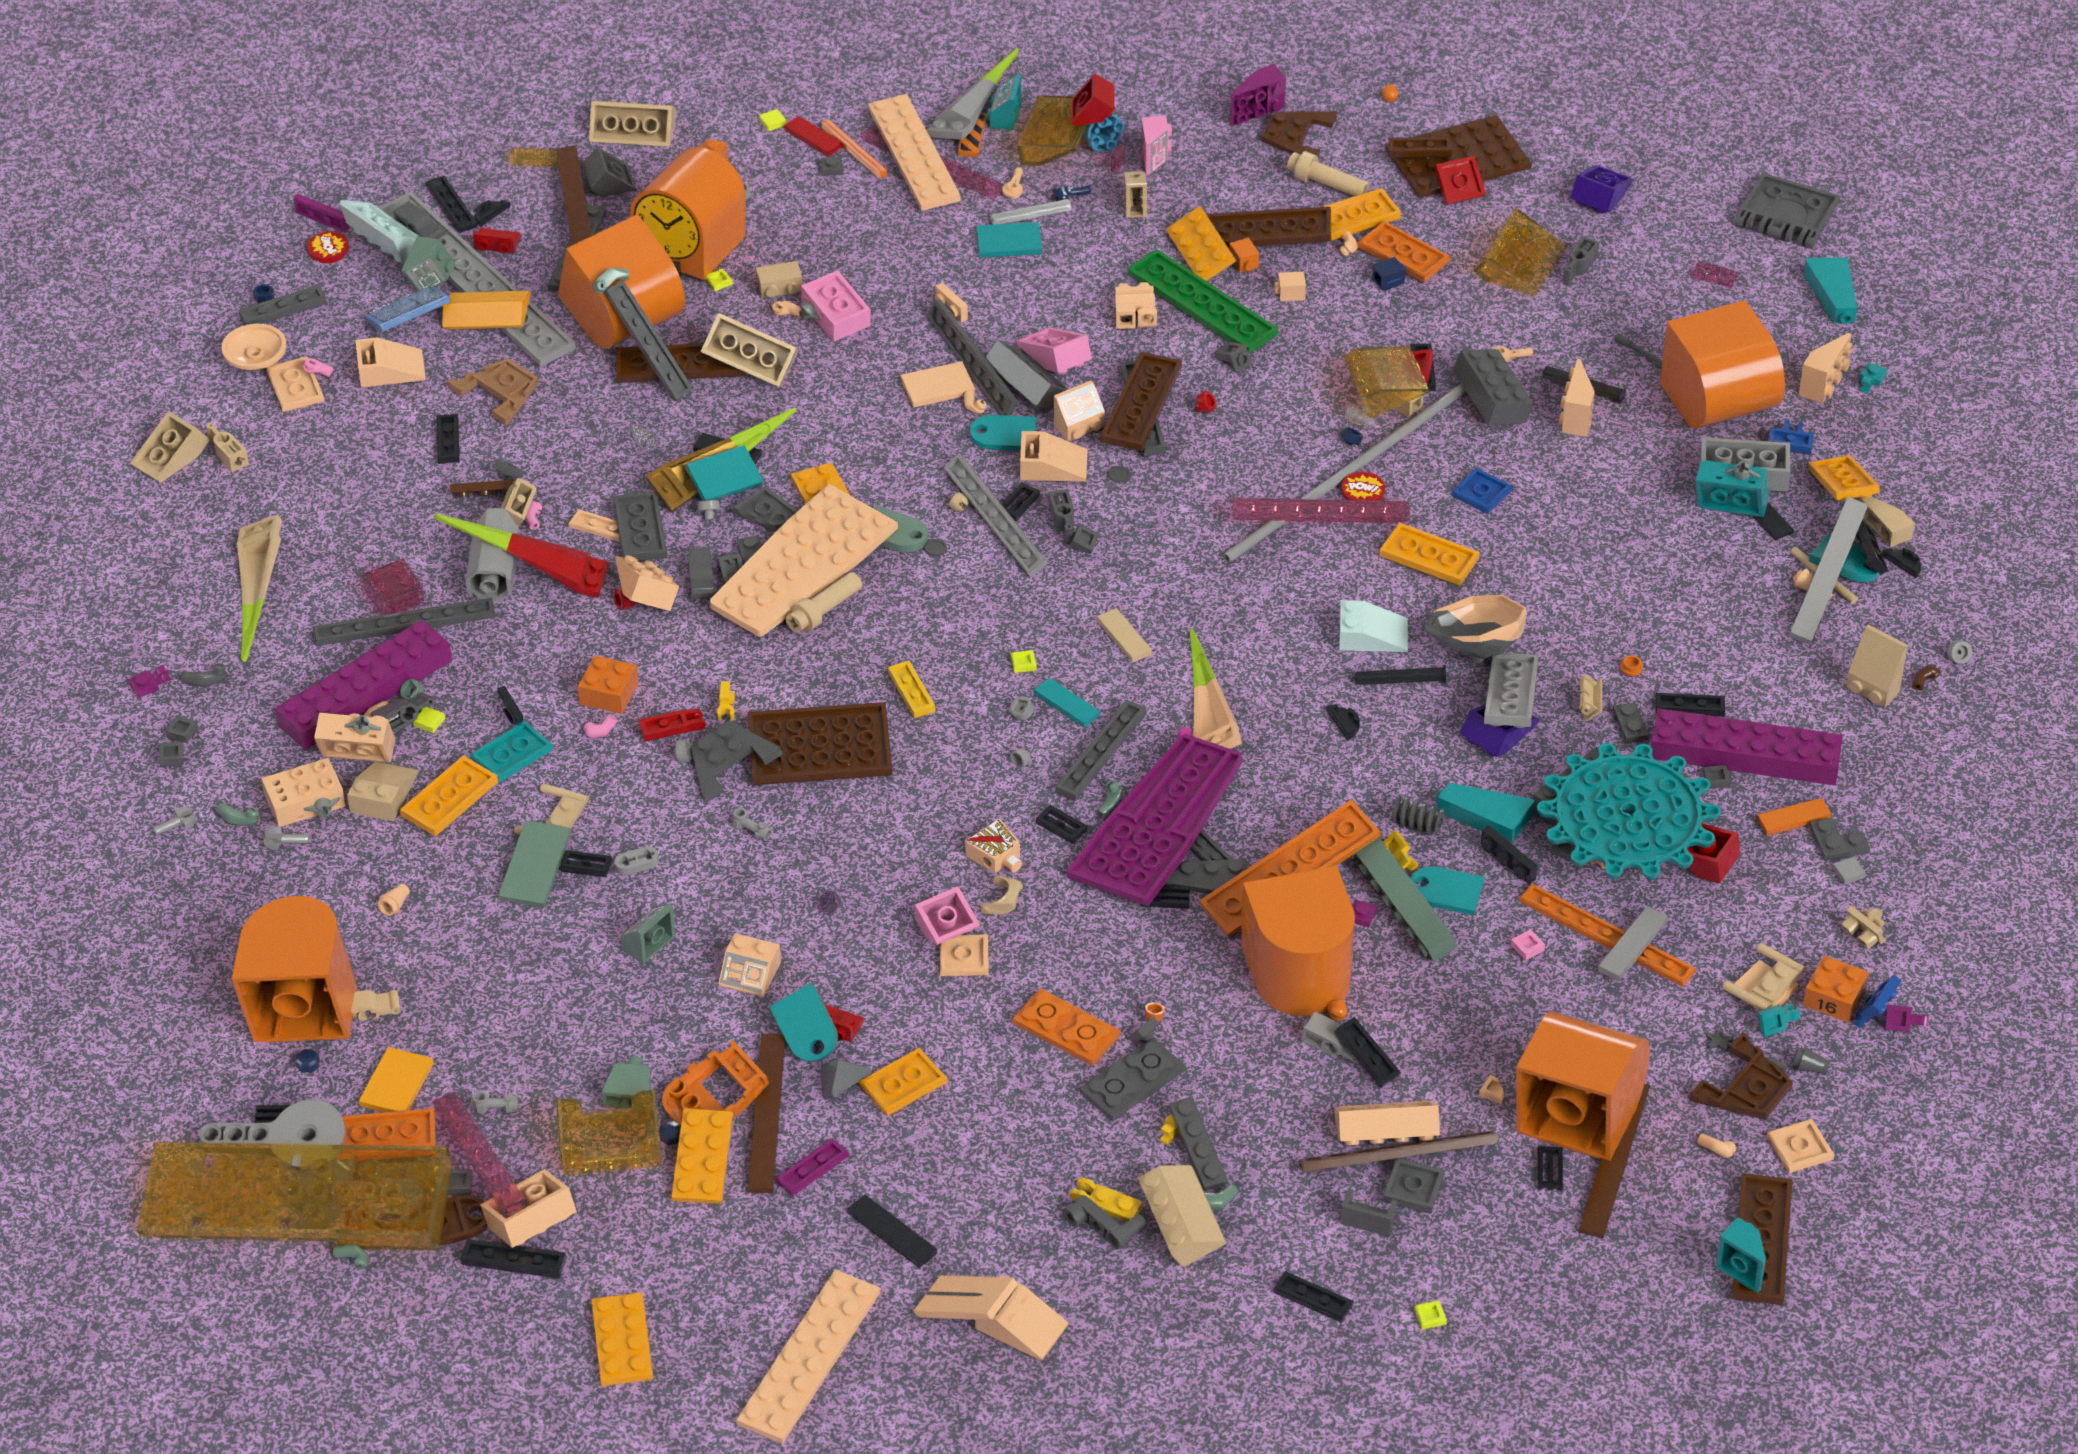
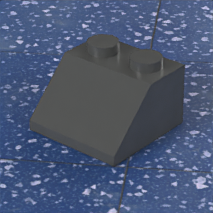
(607, 174)

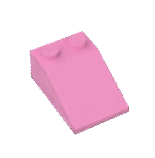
(1056, 349)

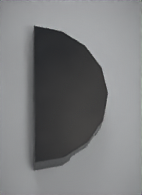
(488, 210)
(1904, 559)
(511, 711)
(1345, 719)

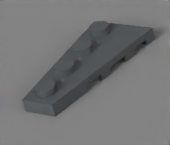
(765, 509)
(1206, 875)

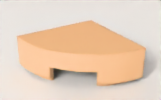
(1492, 1090)

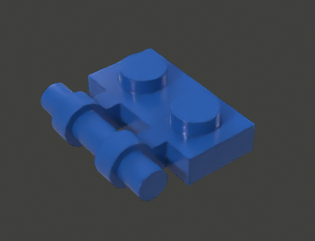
(1876, 1001)

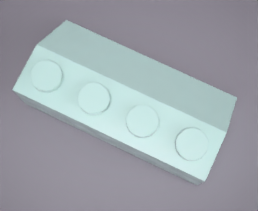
(379, 228)

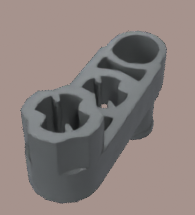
(1085, 1210)

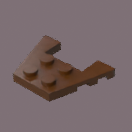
(1289, 128)
(1754, 1090)

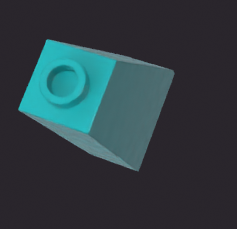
(1833, 286)
(1483, 807)

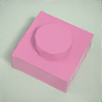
(1527, 945)

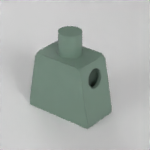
(624, 1082)

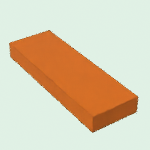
(1793, 816)

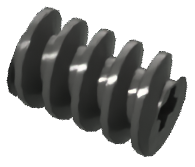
(1417, 816)

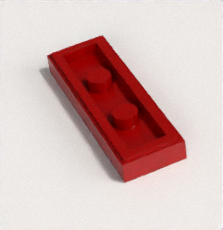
(813, 136)

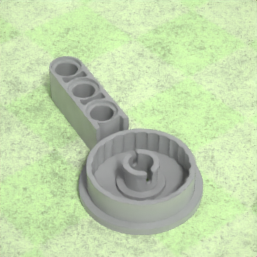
(292, 1126)

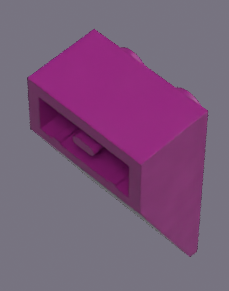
(1258, 95)

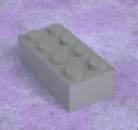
(1762, 454)

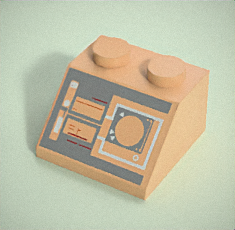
(1078, 411)
(749, 964)

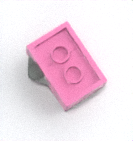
(834, 306)

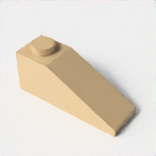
(1888, 521)

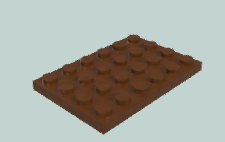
(1484, 138)
(823, 743)

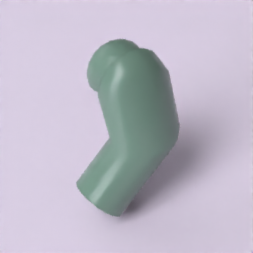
(353, 1251)

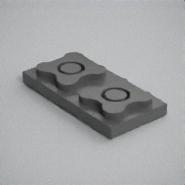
(640, 526)
(1132, 1079)

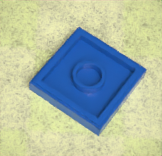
(1481, 491)

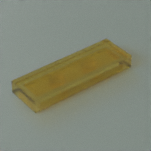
(533, 157)

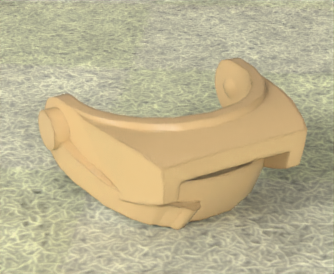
(1008, 901)

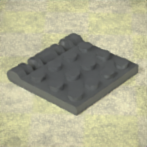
(1789, 207)

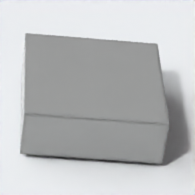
(1849, 870)

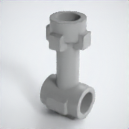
(741, 821)
(481, 1102)

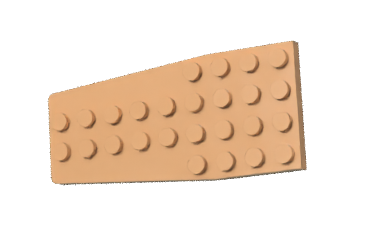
(802, 559)

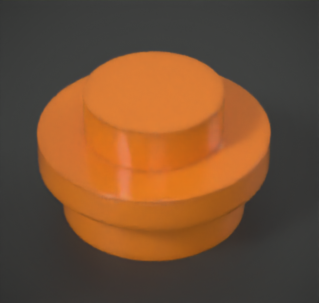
(1631, 665)

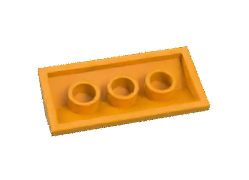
(486, 310)

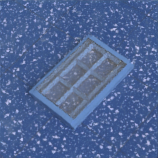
(407, 308)

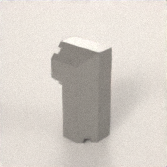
(489, 567)

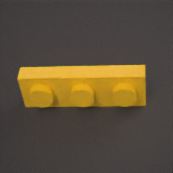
(911, 689)

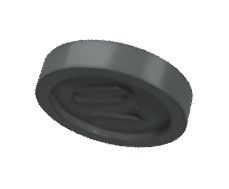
(1119, 474)
(935, 547)

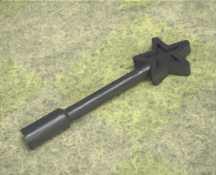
(1629, 344)
(1724, 1042)

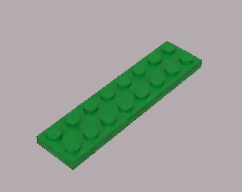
(1202, 301)

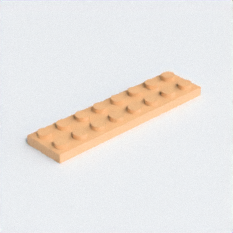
(914, 152)
(808, 1356)

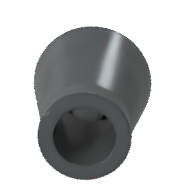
(1810, 1061)

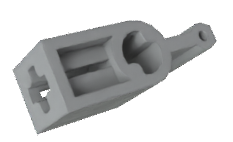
(1320, 1035)

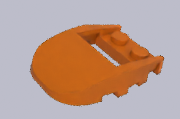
(690, 1093)

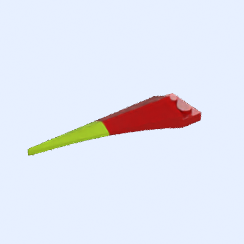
(565, 564)

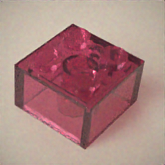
(393, 588)

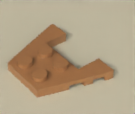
(503, 380)

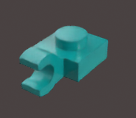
(1872, 375)
(1775, 1018)

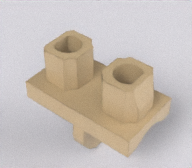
(1867, 921)

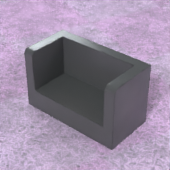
(1368, 1217)

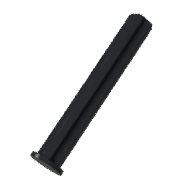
(1599, 388)
(1400, 676)

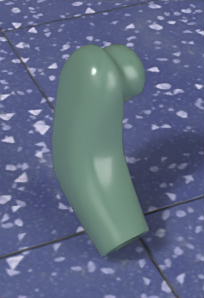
(607, 277)
(1114, 798)
(238, 817)
(1219, 1200)

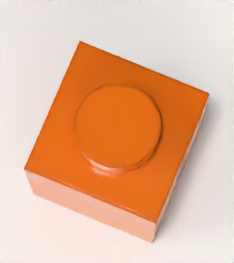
(1245, 254)

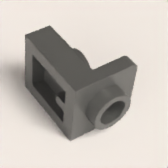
(1234, 353)
(729, 564)

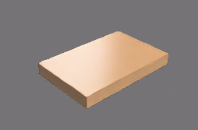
(937, 384)
(294, 385)

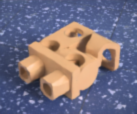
(1132, 300)

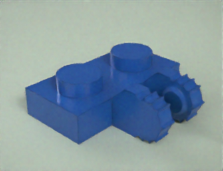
(1799, 441)

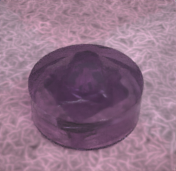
(828, 902)

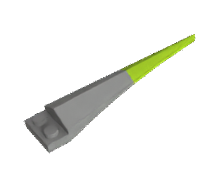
(961, 115)

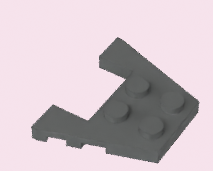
(725, 748)

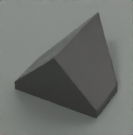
(839, 1076)

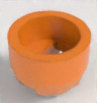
(1389, 93)
(1154, 1010)
(1337, 1010)

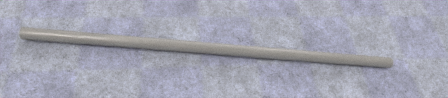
(1351, 468)

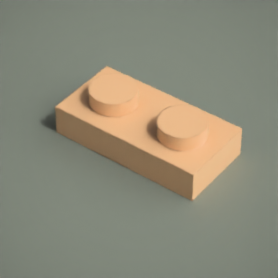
(953, 302)

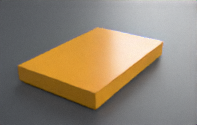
(396, 1081)
(903, 1081)

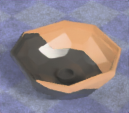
(1478, 625)

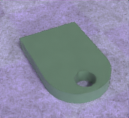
(908, 528)

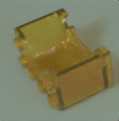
(609, 1138)

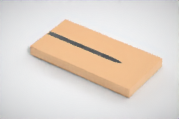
(965, 1297)

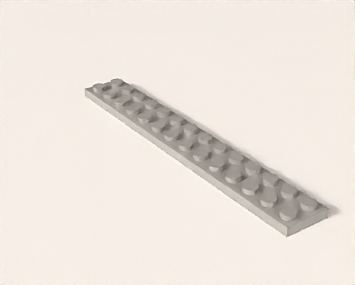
(472, 273)

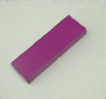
(320, 213)
(812, 1167)

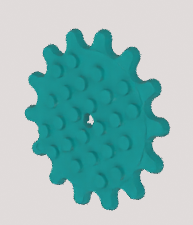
(1663, 802)

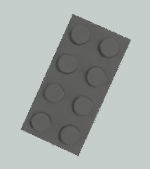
(1492, 387)

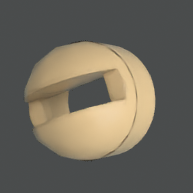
(958, 502)

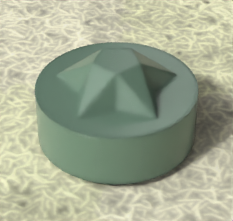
(410, 689)

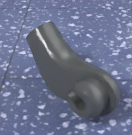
(206, 678)

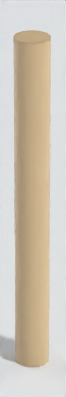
(1842, 590)

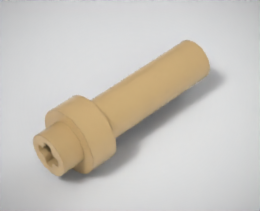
(1307, 167)
(808, 613)

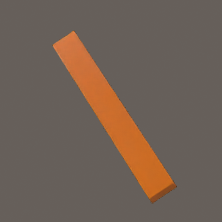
(1603, 933)

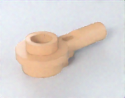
(1014, 189)
(1512, 354)

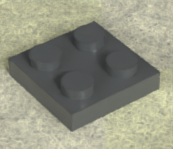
(1414, 1185)

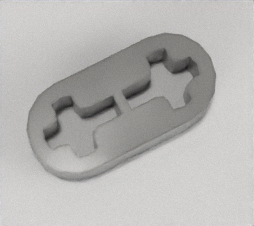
(636, 860)

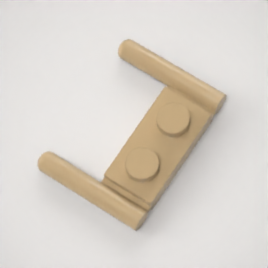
(567, 809)
(1773, 984)

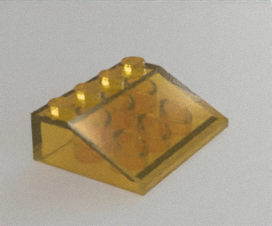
(1048, 132)
(1519, 255)
(1385, 377)

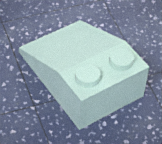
(1371, 628)

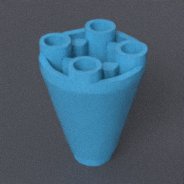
(1104, 135)

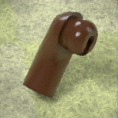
(1921, 675)

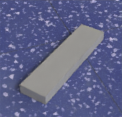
(1632, 943)

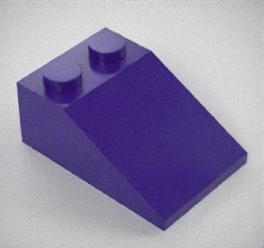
(1600, 188)
(1493, 739)

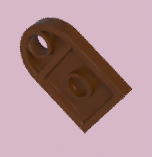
(458, 1223)

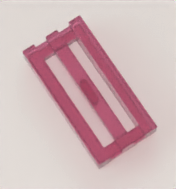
(1713, 276)

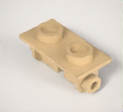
(1590, 697)

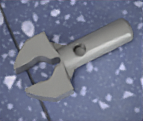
(177, 821)
(275, 837)

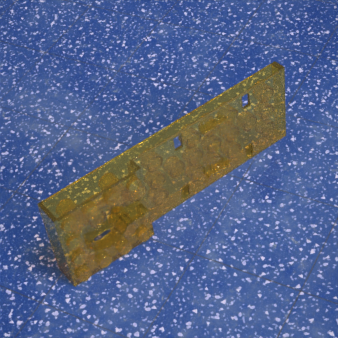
(329, 1199)

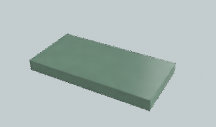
(534, 864)

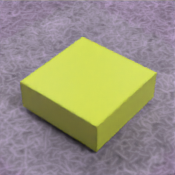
(772, 120)
(718, 280)
(1023, 661)
(429, 719)
(1430, 1314)

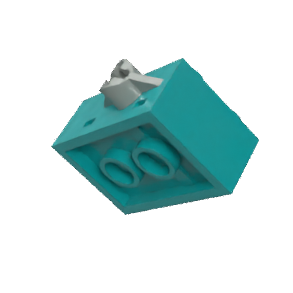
(1732, 488)

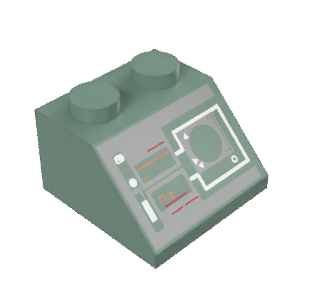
(427, 263)
(649, 933)

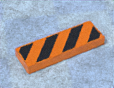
(971, 144)

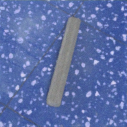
(1031, 212)

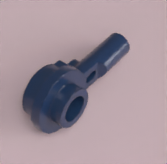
(1064, 192)

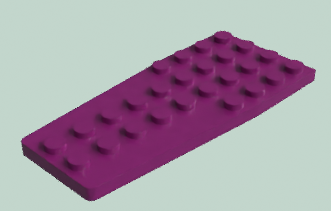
(1157, 821)

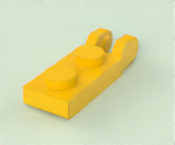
(1111, 1201)

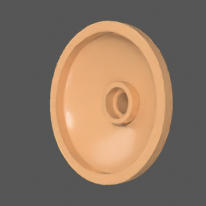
(254, 346)

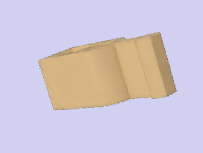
(227, 448)
(376, 1003)

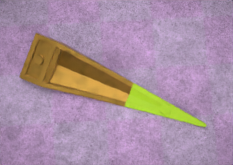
(672, 480)

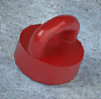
(1205, 402)
(621, 600)

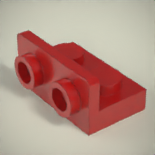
(496, 240)
(845, 1023)

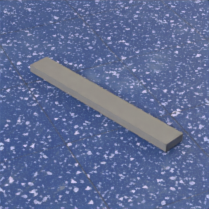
(995, 515)
(1828, 570)

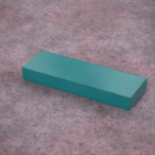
(1066, 702)

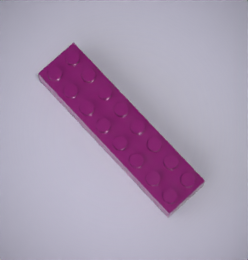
(365, 681)
(1747, 746)

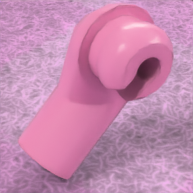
(314, 366)
(530, 518)
(600, 730)

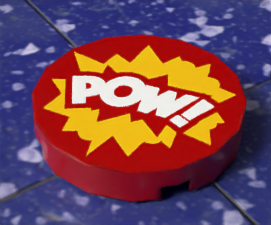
(328, 247)
(1363, 487)

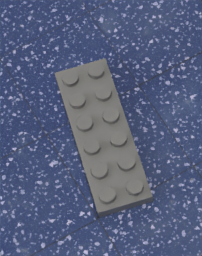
(1511, 690)

